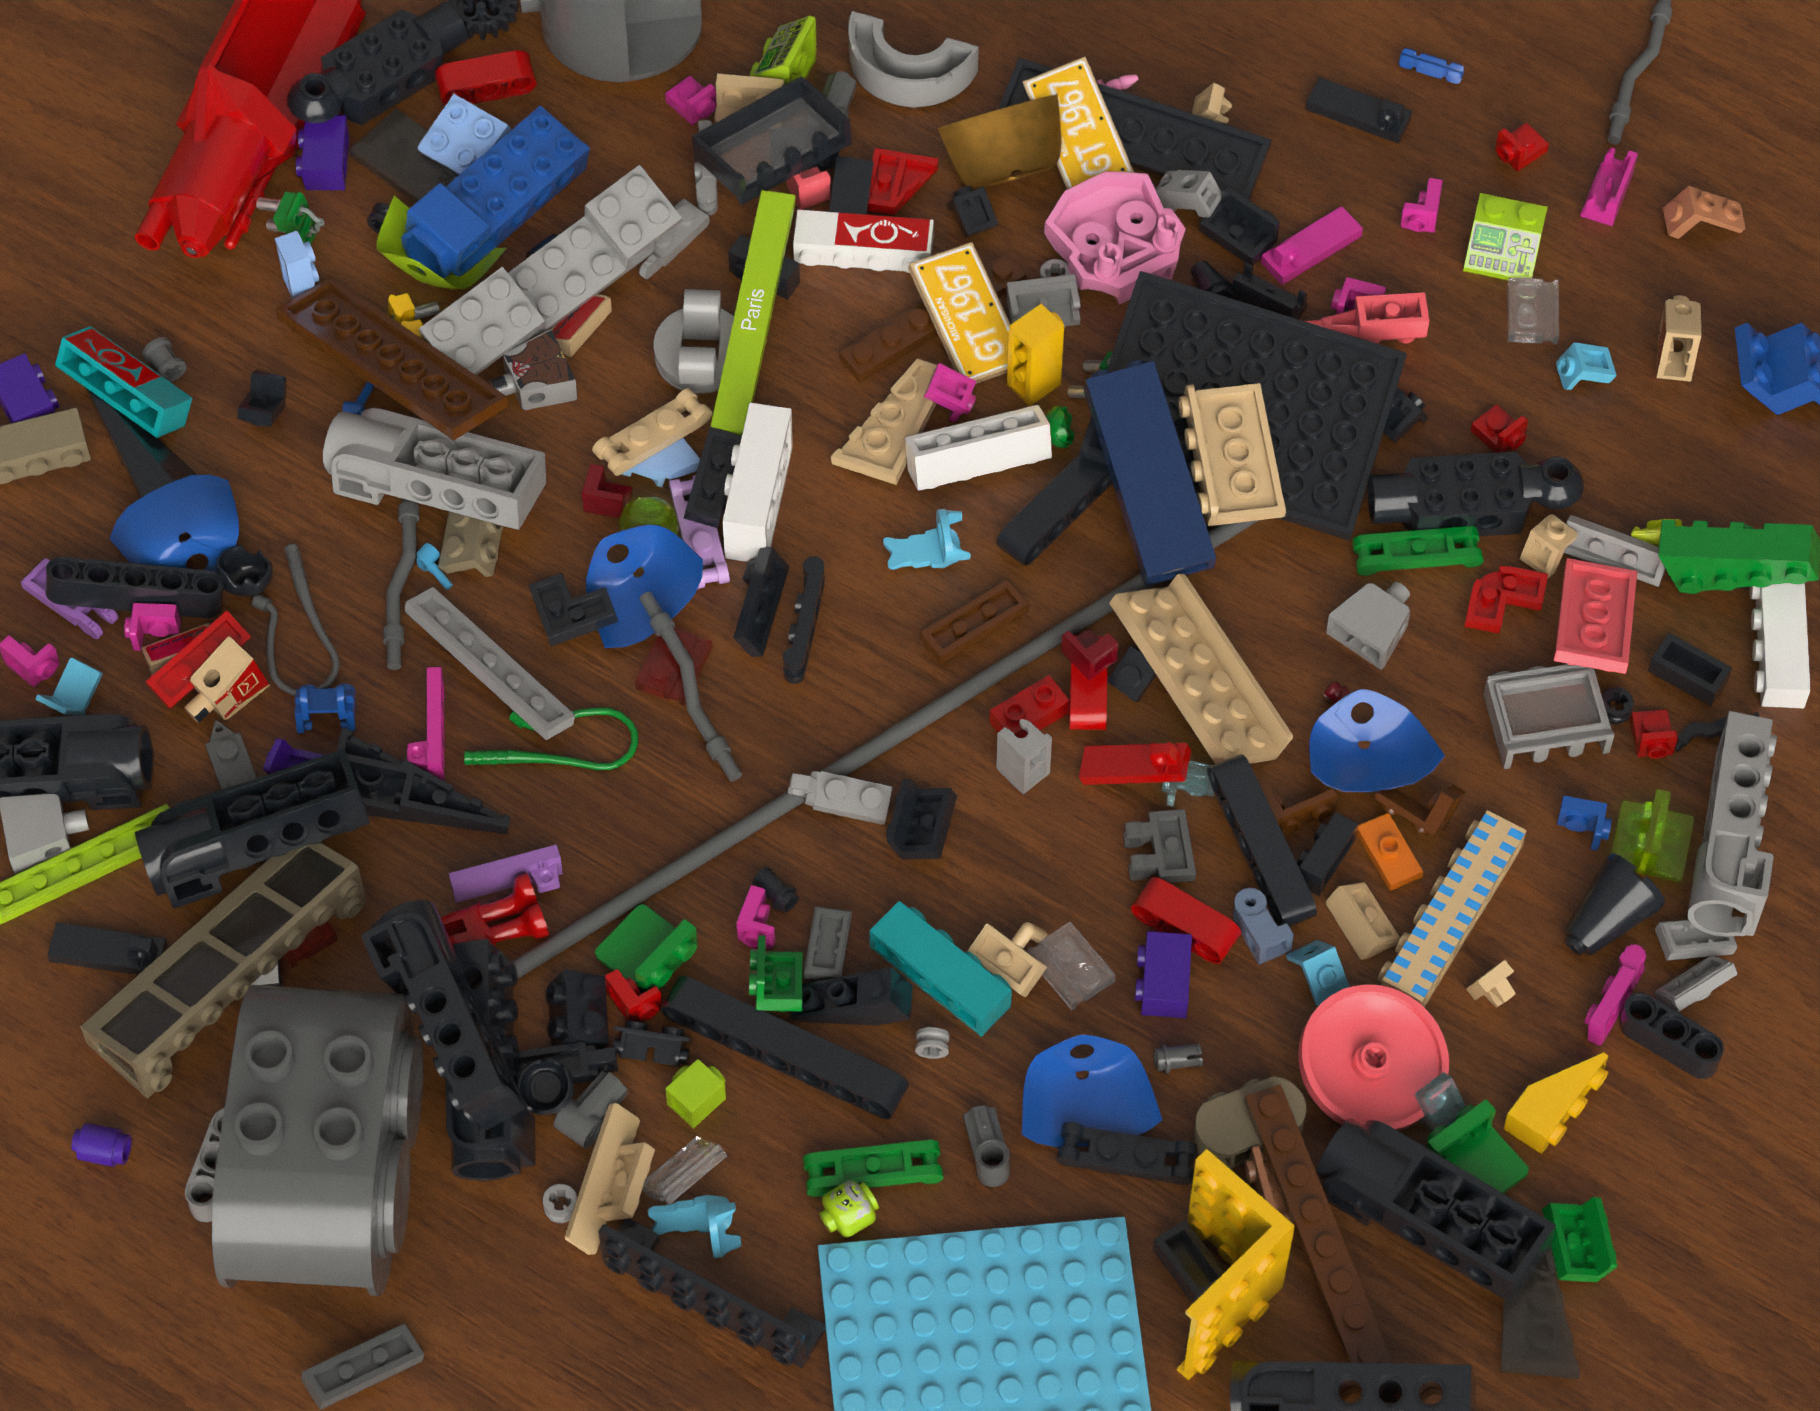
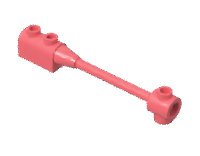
(1382, 318)

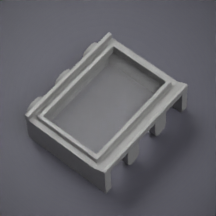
(1546, 711)

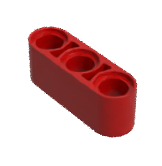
(486, 77)
(1088, 700)
(1174, 911)

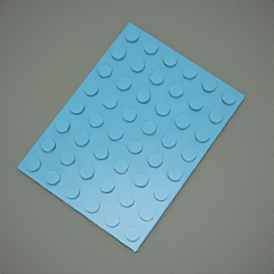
(986, 1321)

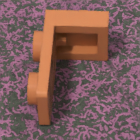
(1698, 205)

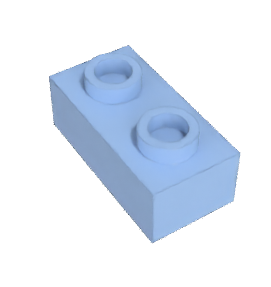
(296, 263)

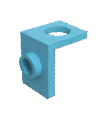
(73, 689)
(1321, 969)

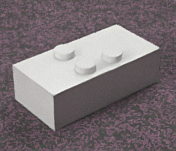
(757, 481)

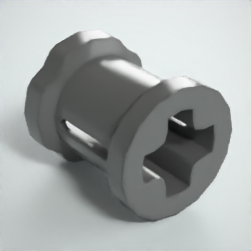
(160, 354)

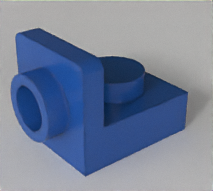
(1585, 815)

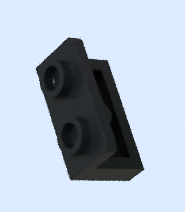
(1241, 226)
(920, 821)
(577, 1009)

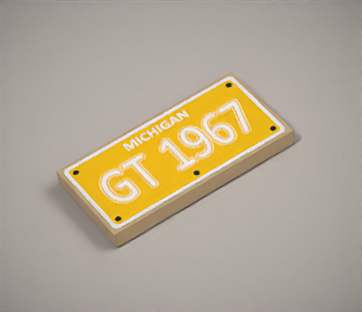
(1087, 130)
(964, 311)

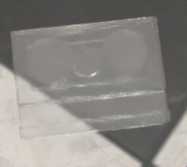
(1532, 310)
(1072, 965)
(683, 1170)

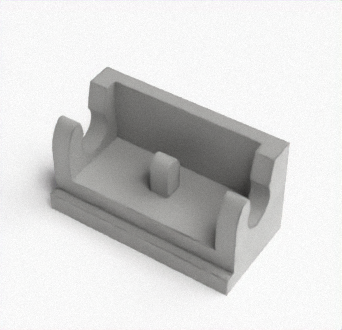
(1056, 293)
(1025, 759)

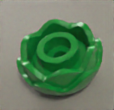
(1060, 428)

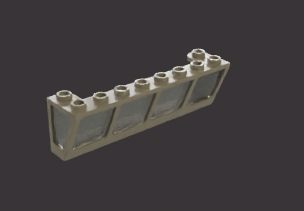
(220, 961)

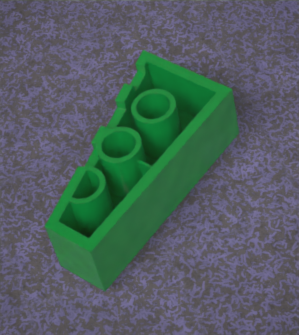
(1738, 556)

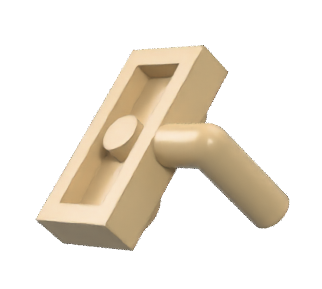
(1008, 956)

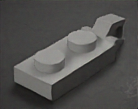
(843, 795)

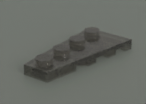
(1536, 1328)

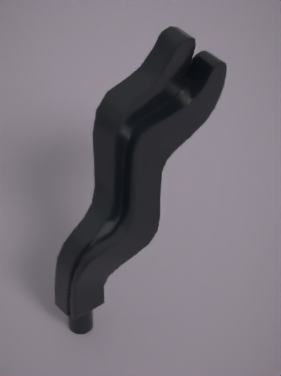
(1704, 730)

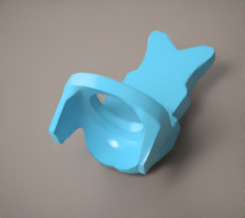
(934, 548)
(702, 1214)

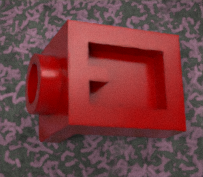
(1520, 146)
(1500, 430)
(1653, 734)
(628, 999)

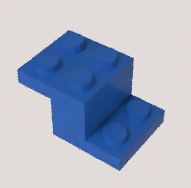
(1780, 367)

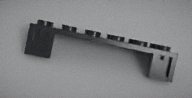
(632, 1252)

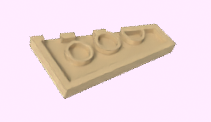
(879, 444)

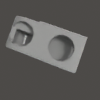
(1189, 191)

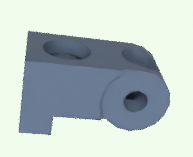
(1258, 927)

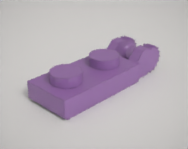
(35, 585)

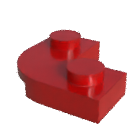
(1503, 587)

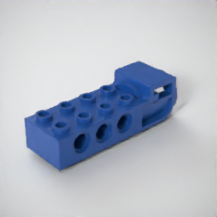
(493, 196)

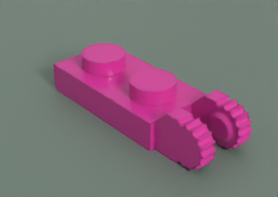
(1615, 992)

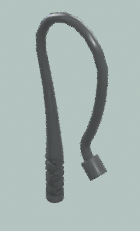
(301, 585)

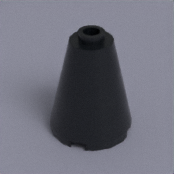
(1611, 906)

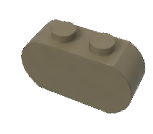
(1225, 1124)

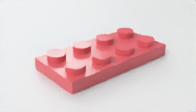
(1595, 616)

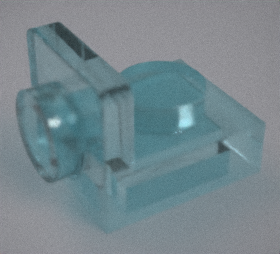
(1195, 784)
(1440, 1102)

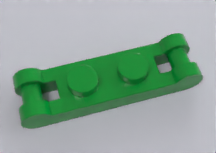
(1417, 549)
(874, 1166)

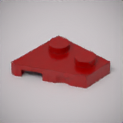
(897, 179)

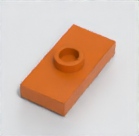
(1389, 852)

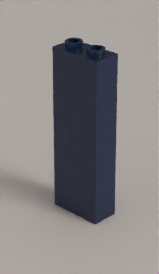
(1149, 472)

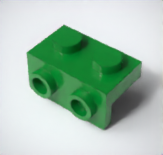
(776, 980)
(1581, 1241)

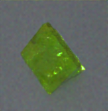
(1654, 837)

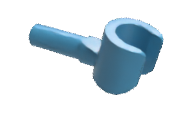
(426, 559)

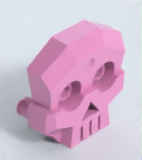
(1103, 213)

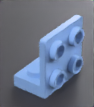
(461, 135)

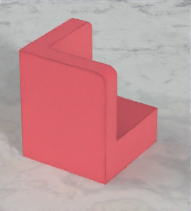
(810, 187)

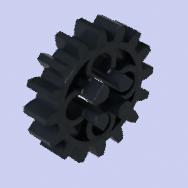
(477, 19)

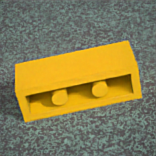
(1035, 354)

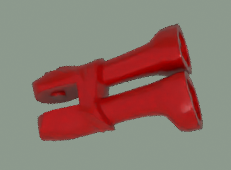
(476, 916)

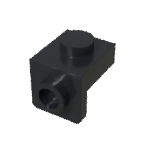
(264, 400)
(1132, 674)

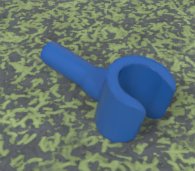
(358, 407)

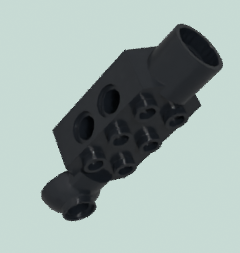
(379, 66)
(1472, 490)

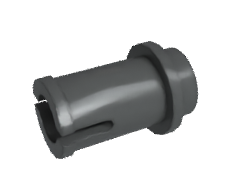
(1177, 1057)

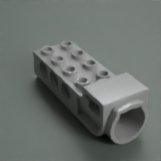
(419, 463)
(1727, 864)

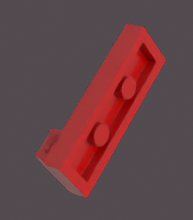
(173, 680)
(1135, 763)

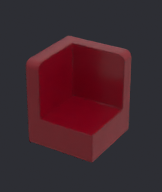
(602, 496)
(1089, 652)

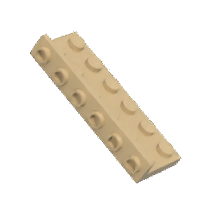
(1203, 672)

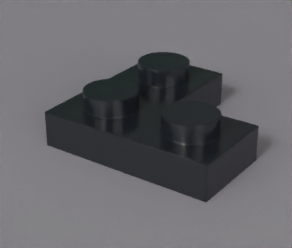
(569, 617)

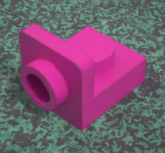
(692, 99)
(1423, 215)
(1345, 298)
(951, 391)
(151, 619)
(27, 663)
(754, 918)

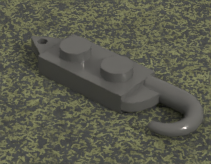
(229, 757)

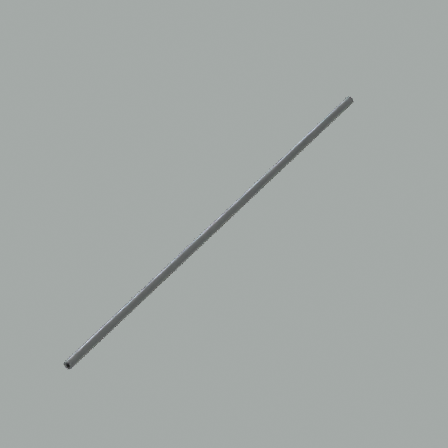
(843, 766)

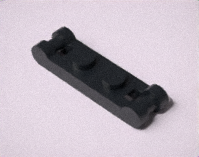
(801, 634)
(1126, 1154)

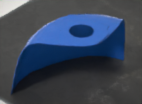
(195, 505)
(670, 573)
(1398, 750)
(1110, 1099)

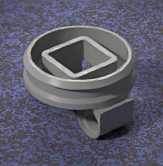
(698, 320)

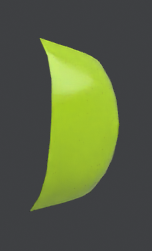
(390, 245)

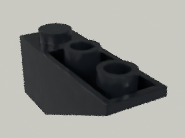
(857, 999)

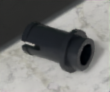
(782, 896)

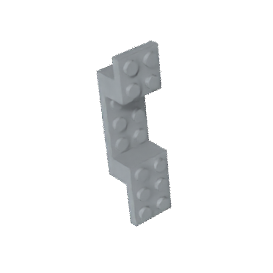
(556, 279)

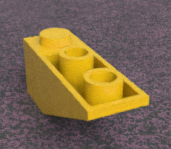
(1547, 1104)

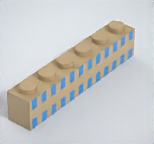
(1454, 908)

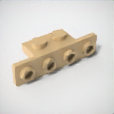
(611, 1180)

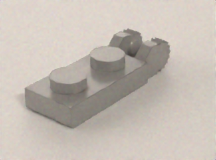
(705, 182)
(674, 241)

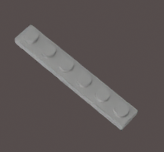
(489, 663)

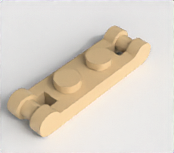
(652, 433)

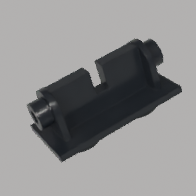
(667, 1044)

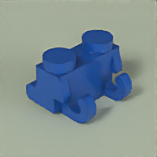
(331, 700)

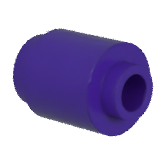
(101, 1145)

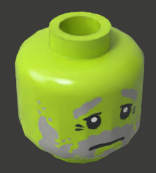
(848, 1208)

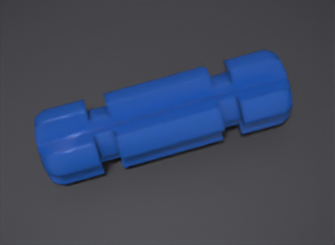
(1431, 65)

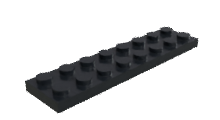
(1167, 138)

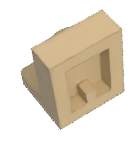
(1547, 545)

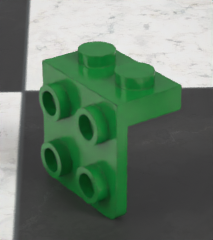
(647, 948)
(1479, 1148)

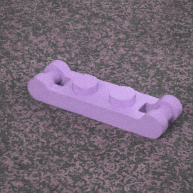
(699, 537)

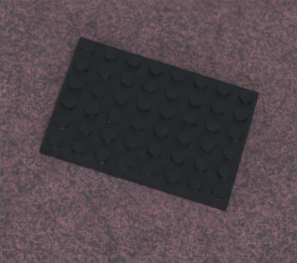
(1318, 386)

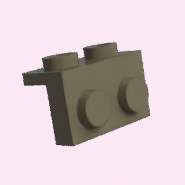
(470, 545)

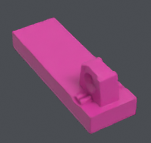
(1311, 245)
(431, 753)

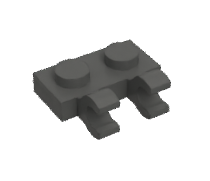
(1170, 844)

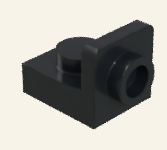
(973, 210)
(1403, 415)

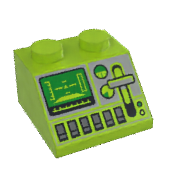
(789, 52)
(1505, 238)

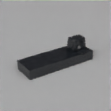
(1359, 110)
(707, 492)
(765, 584)
(104, 948)

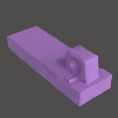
(540, 865)

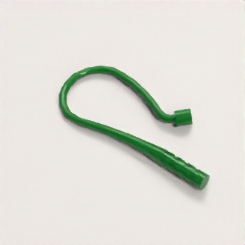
(514, 757)

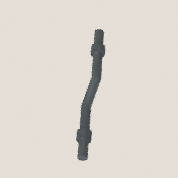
(1621, 110)
(393, 631)
(716, 745)

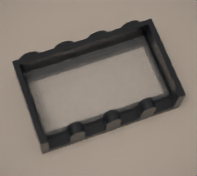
(772, 139)

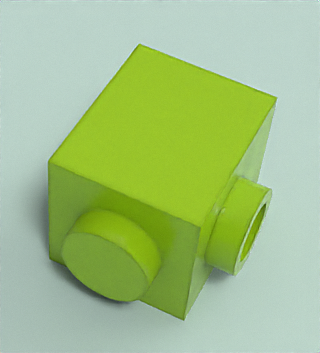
(696, 1092)

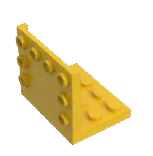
(1249, 1238)

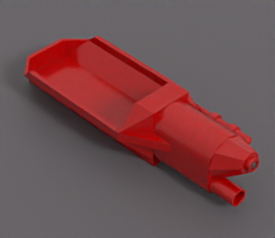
(240, 119)

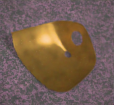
(1005, 140)

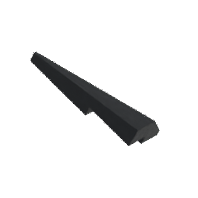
(142, 454)
(410, 793)

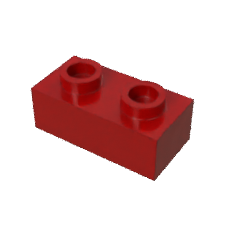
(1039, 704)

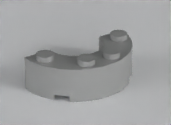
(904, 77)

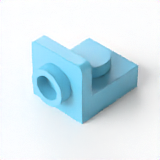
(1585, 363)

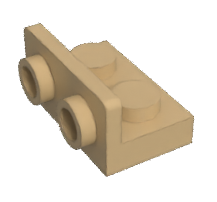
(738, 91)

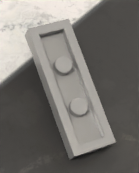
(1615, 549)

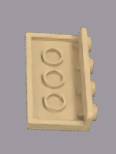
(1232, 454)

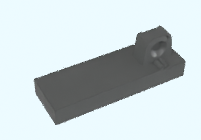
(362, 1366)

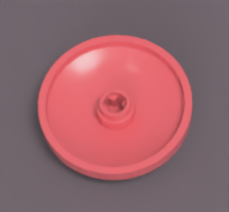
(1370, 1055)

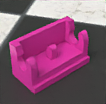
(1609, 188)

